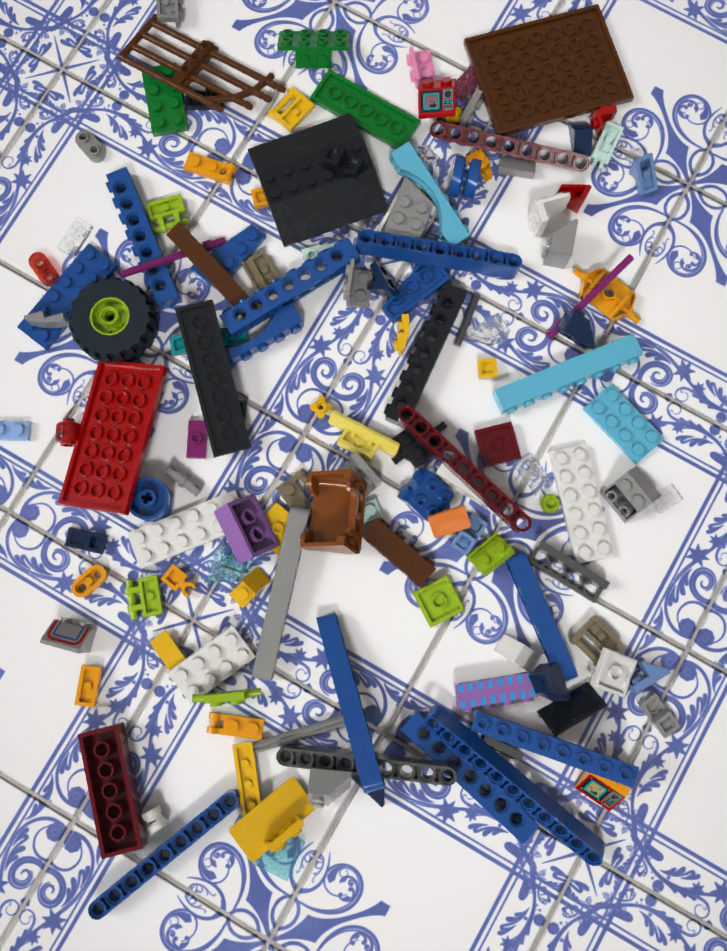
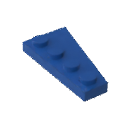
(235, 251)
(415, 289)

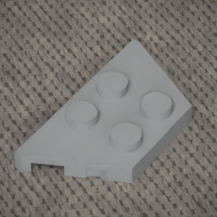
(409, 211)

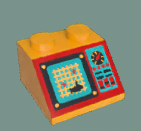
(601, 790)

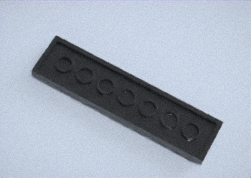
(213, 378)

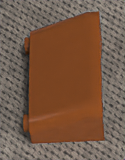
(336, 512)

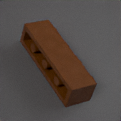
(397, 552)

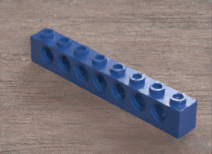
(122, 180)
(301, 288)
(555, 748)
(520, 829)

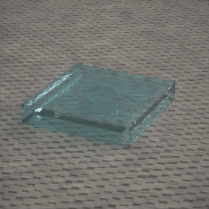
(281, 862)

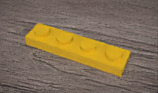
(246, 776)

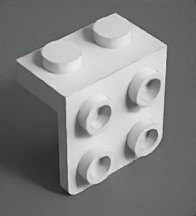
(543, 208)

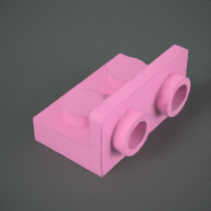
(421, 66)

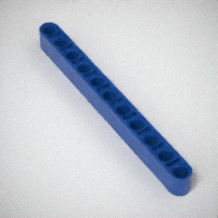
(515, 785)

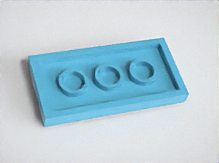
(623, 424)

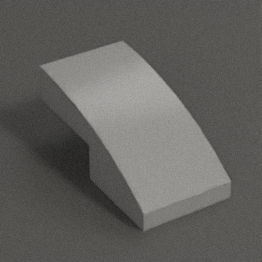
(41, 320)
(658, 714)

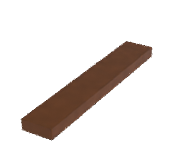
(207, 265)

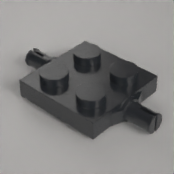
(412, 449)

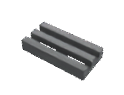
(503, 748)

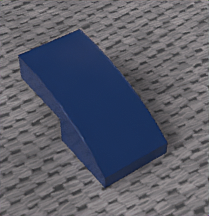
(86, 540)

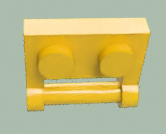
(295, 113)

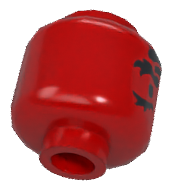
(67, 432)

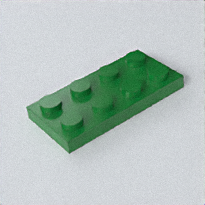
(164, 104)

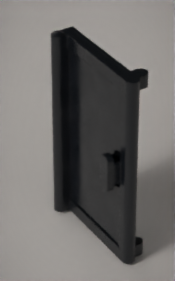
(560, 714)

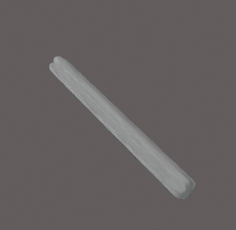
(300, 733)

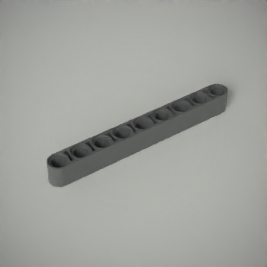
(396, 762)

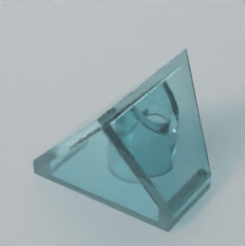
(225, 566)

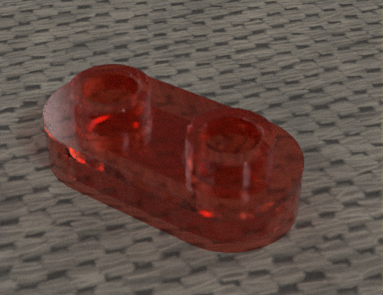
(44, 270)

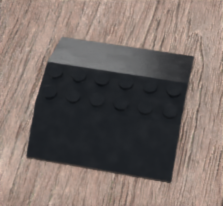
(306, 193)

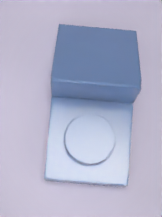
(644, 173)
(650, 675)

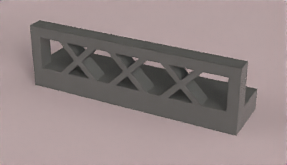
(572, 565)

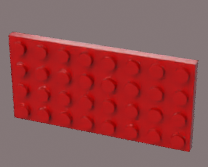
(113, 437)

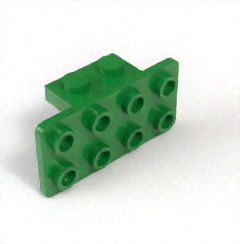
(313, 48)

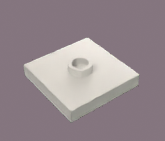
(613, 672)

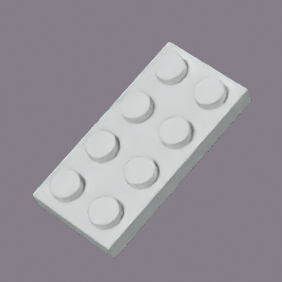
(211, 663)

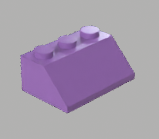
(246, 528)

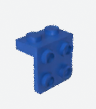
(425, 493)

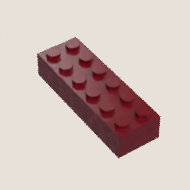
(112, 790)

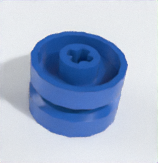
(465, 178)
(153, 510)

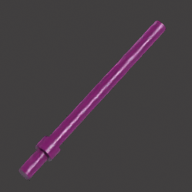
(208, 245)
(595, 291)

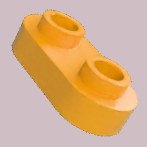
(90, 581)

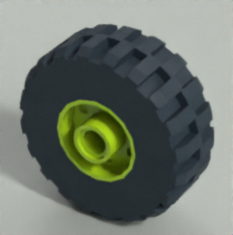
(113, 320)

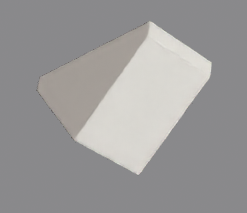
(516, 652)

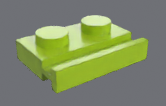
(490, 554)

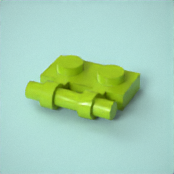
(164, 209)
(150, 597)

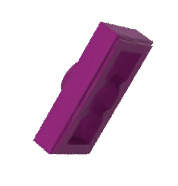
(197, 440)

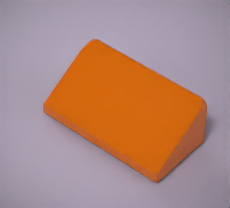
(449, 521)

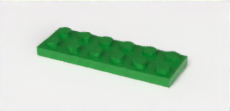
(367, 110)

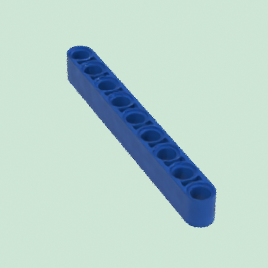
(438, 253)
(350, 703)
(175, 848)

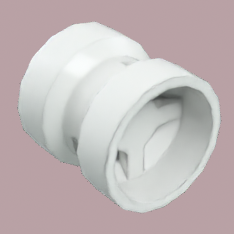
(154, 819)

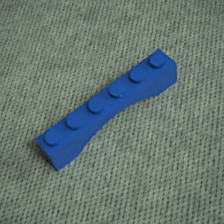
(284, 322)

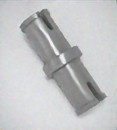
(184, 480)

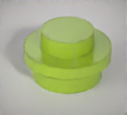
(549, 503)

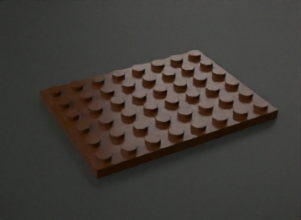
(548, 70)

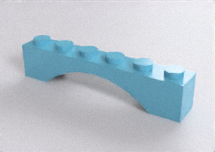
(409, 165)

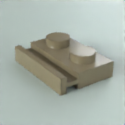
(260, 270)

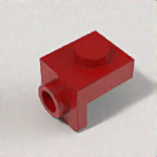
(602, 115)

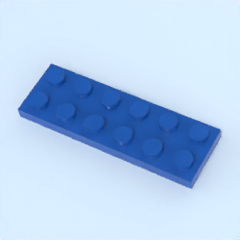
(87, 268)

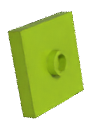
(438, 601)

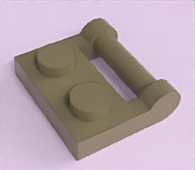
(291, 492)
(598, 635)

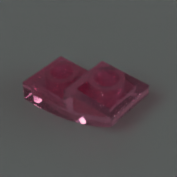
(466, 84)

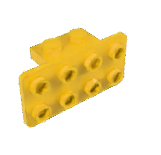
(272, 820)

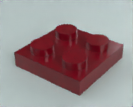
(497, 444)

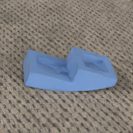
(467, 538)

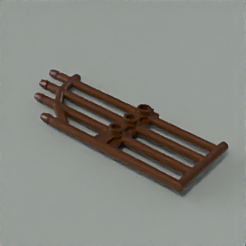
(193, 65)

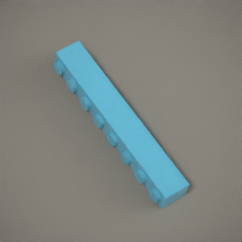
(566, 374)

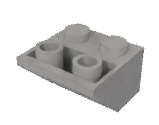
(630, 494)

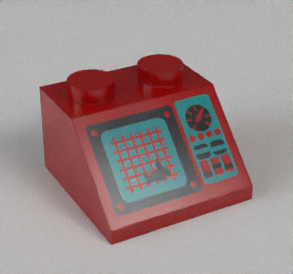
(437, 98)

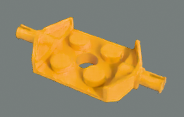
(612, 307)

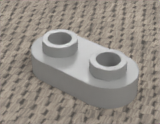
(89, 145)

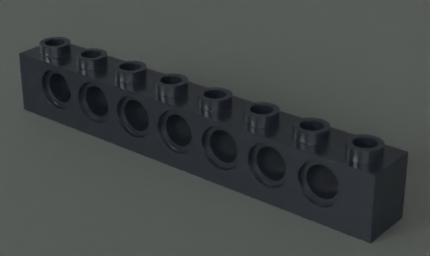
(448, 294)

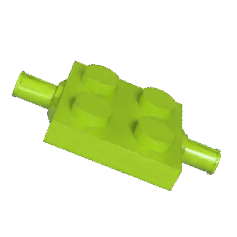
(219, 698)

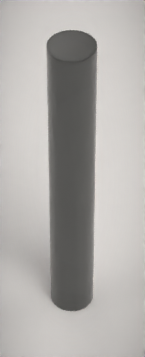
(467, 319)

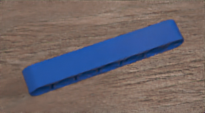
(540, 614)

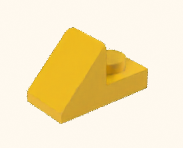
(250, 587)

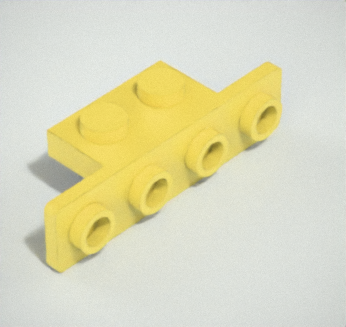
(361, 438)

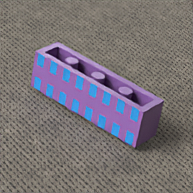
(494, 690)

